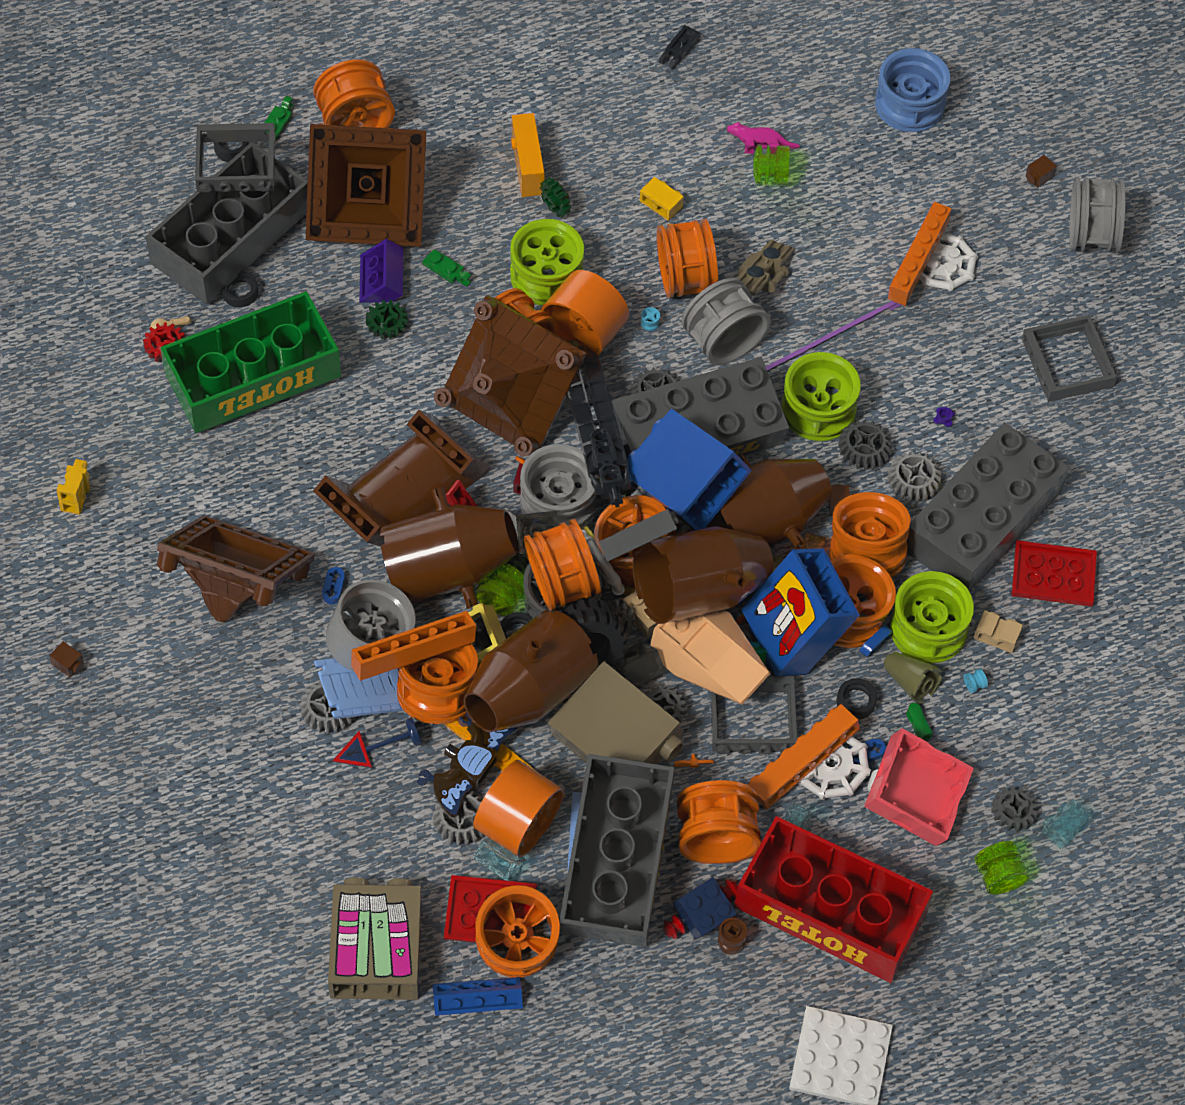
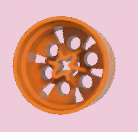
(587, 310)
(518, 808)

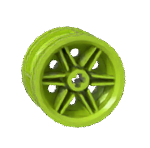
(926, 629)

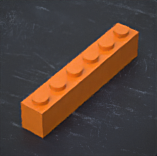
(919, 253)
(413, 645)
(804, 755)

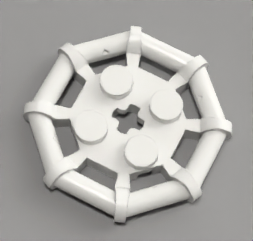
(953, 267)
(609, 575)
(840, 772)

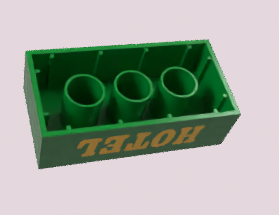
(251, 362)

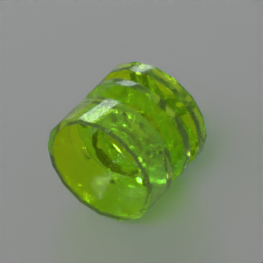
(771, 164)
(502, 589)
(1001, 867)

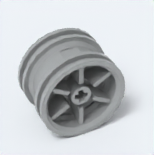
(563, 470)

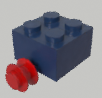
(702, 908)

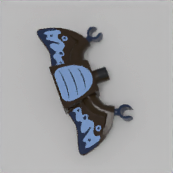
(467, 767)

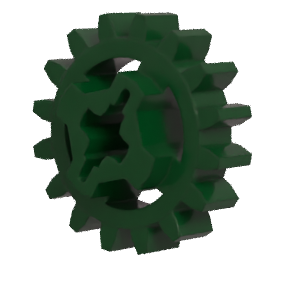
(555, 197)
(388, 317)

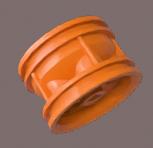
(868, 578)
(718, 822)

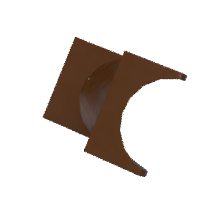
(403, 480)

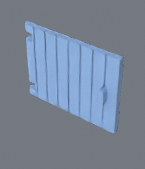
(354, 696)

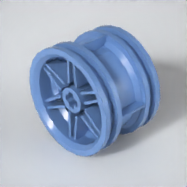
(912, 90)

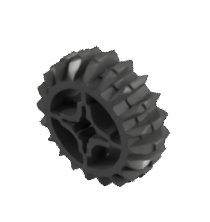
(652, 379)
(864, 451)

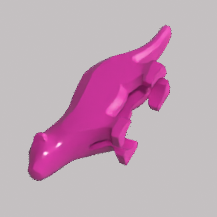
(760, 135)

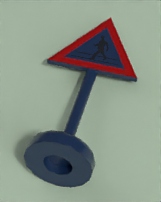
(356, 753)

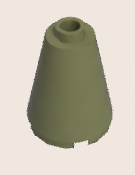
(913, 675)

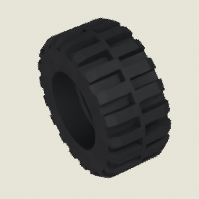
(602, 619)

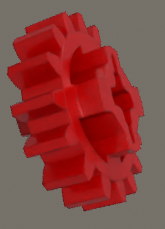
(160, 337)

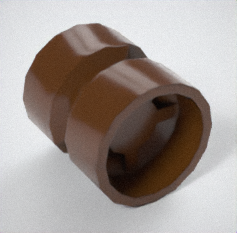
(732, 936)

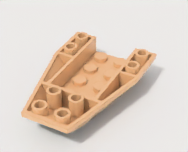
(711, 654)

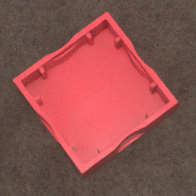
(918, 787)

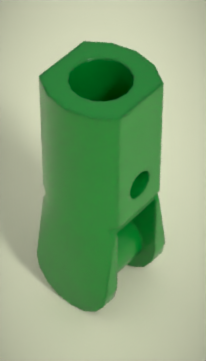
(918, 721)

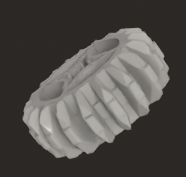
(920, 484)
(311, 703)
(440, 818)

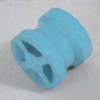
(651, 314)
(975, 680)

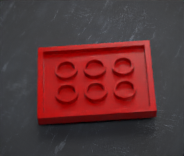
(1054, 573)
(465, 901)

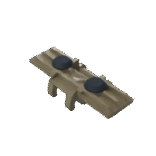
(764, 263)

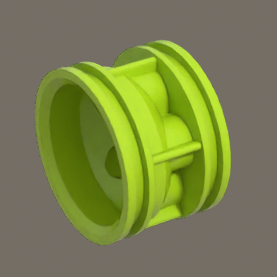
(544, 243)
(817, 419)

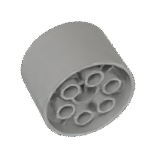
(389, 608)

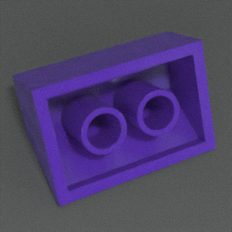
(381, 273)

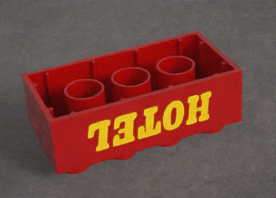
(833, 899)

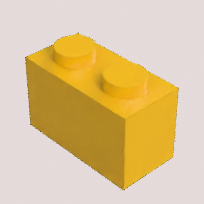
(661, 198)

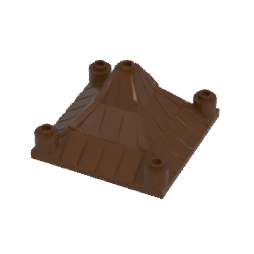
(365, 184)
(511, 376)
(232, 563)

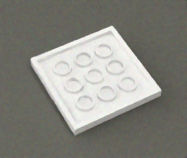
(840, 1057)

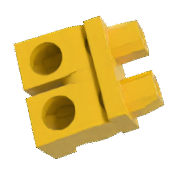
(77, 484)

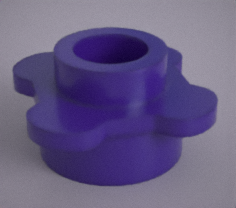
(944, 411)

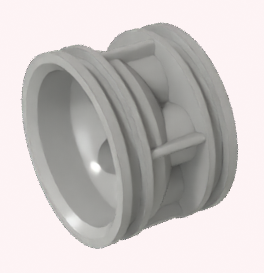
(1097, 213)
(725, 321)

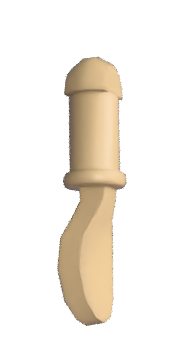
(186, 320)

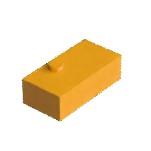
(527, 154)

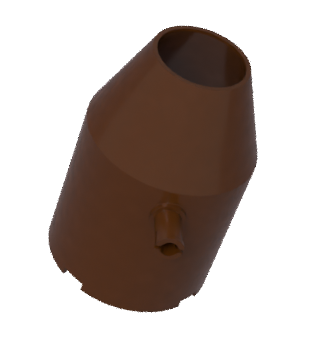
(776, 500)
(447, 549)
(699, 572)
(530, 673)

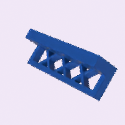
(477, 996)

